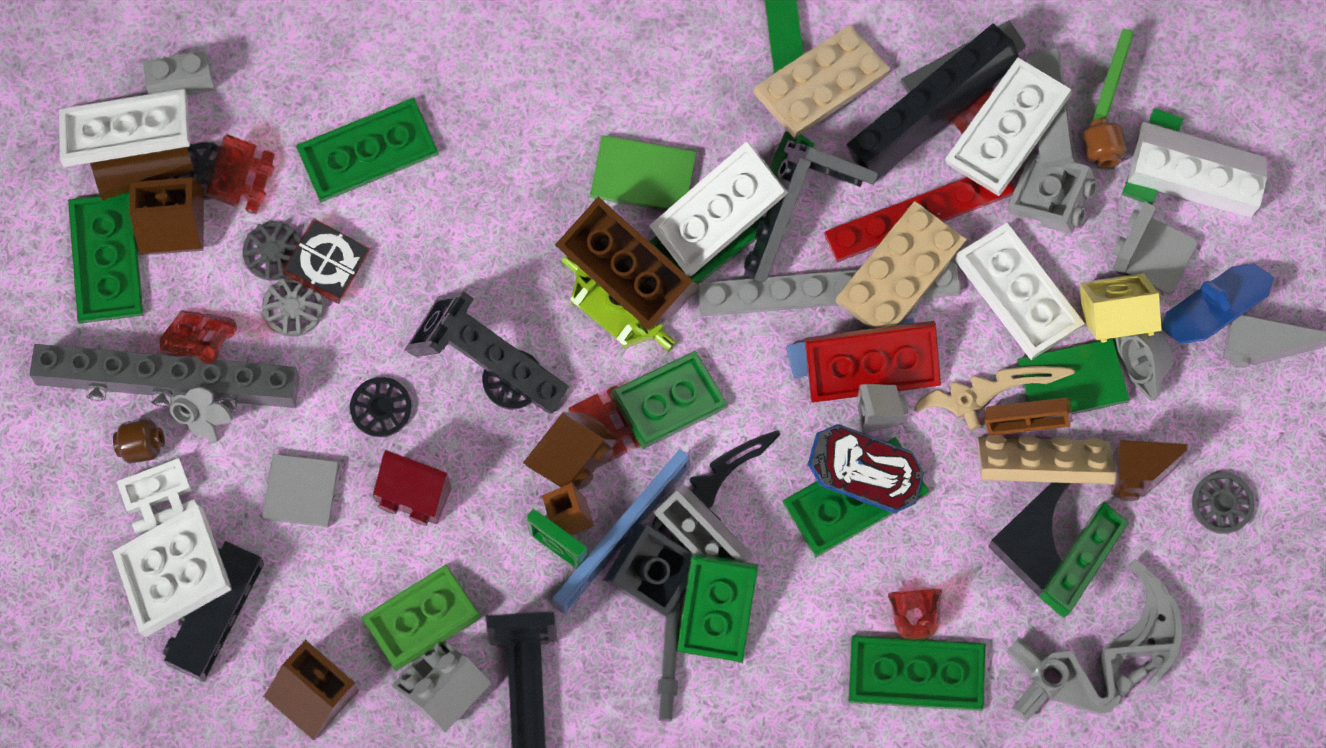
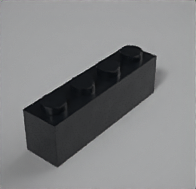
(208, 627)

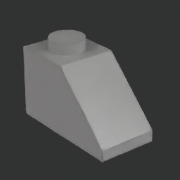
(880, 407)

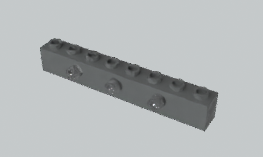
(162, 376)

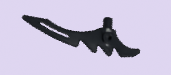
(708, 485)

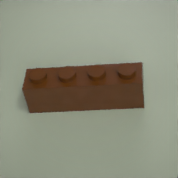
(626, 265)

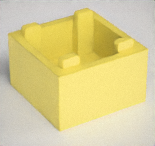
(1120, 307)

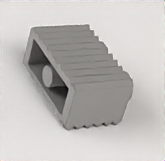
(179, 72)

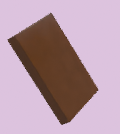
(115, 175)

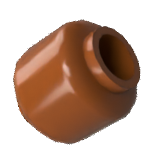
(1104, 143)

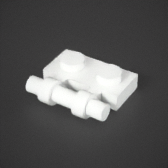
(153, 487)

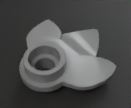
(200, 412)

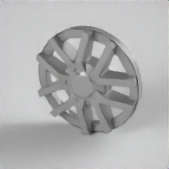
(291, 306)

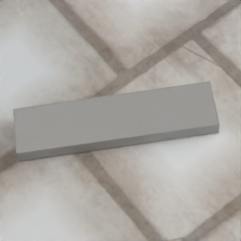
(1056, 143)

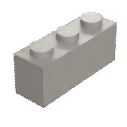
(699, 527)

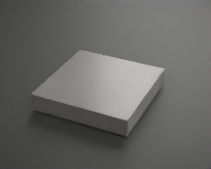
(300, 490)

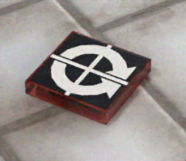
(326, 261)

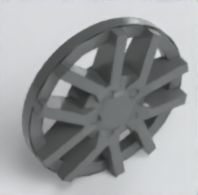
(270, 249)
(1223, 503)

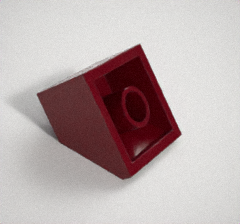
(411, 488)

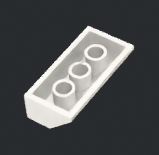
(1198, 170)

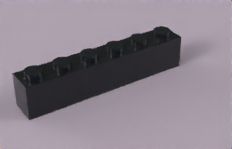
(934, 101)

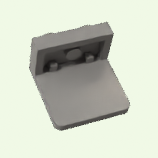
(1153, 250)

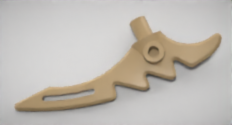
(967, 400)

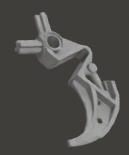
(1074, 684)

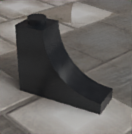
(1028, 541)

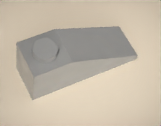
(1261, 340)

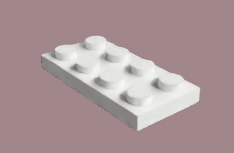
(1008, 126)
(124, 127)
(718, 209)
(1019, 291)

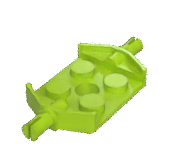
(613, 318)

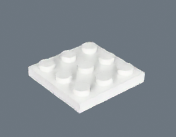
(171, 570)

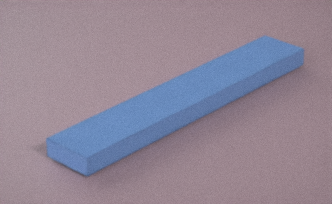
(621, 531)

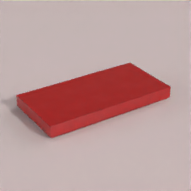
(879, 356)

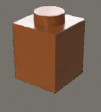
(568, 509)

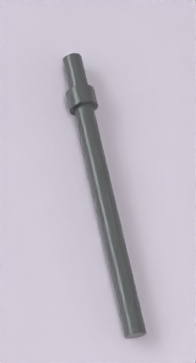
(668, 685)

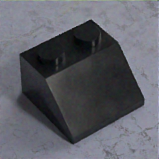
(651, 569)

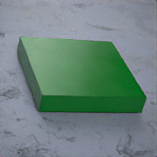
(556, 539)

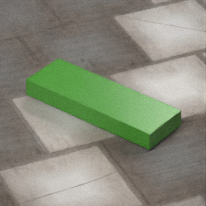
(1113, 74)

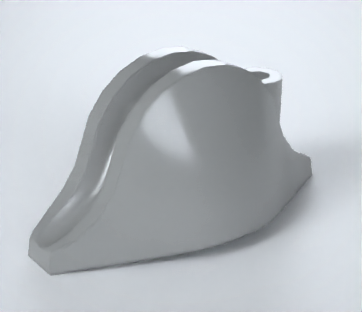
(1146, 361)

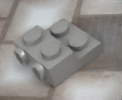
(1053, 194)

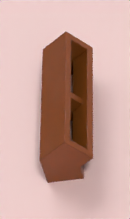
(1028, 411)

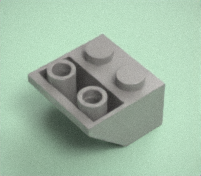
(442, 685)

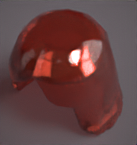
(929, 604)

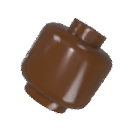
(138, 441)

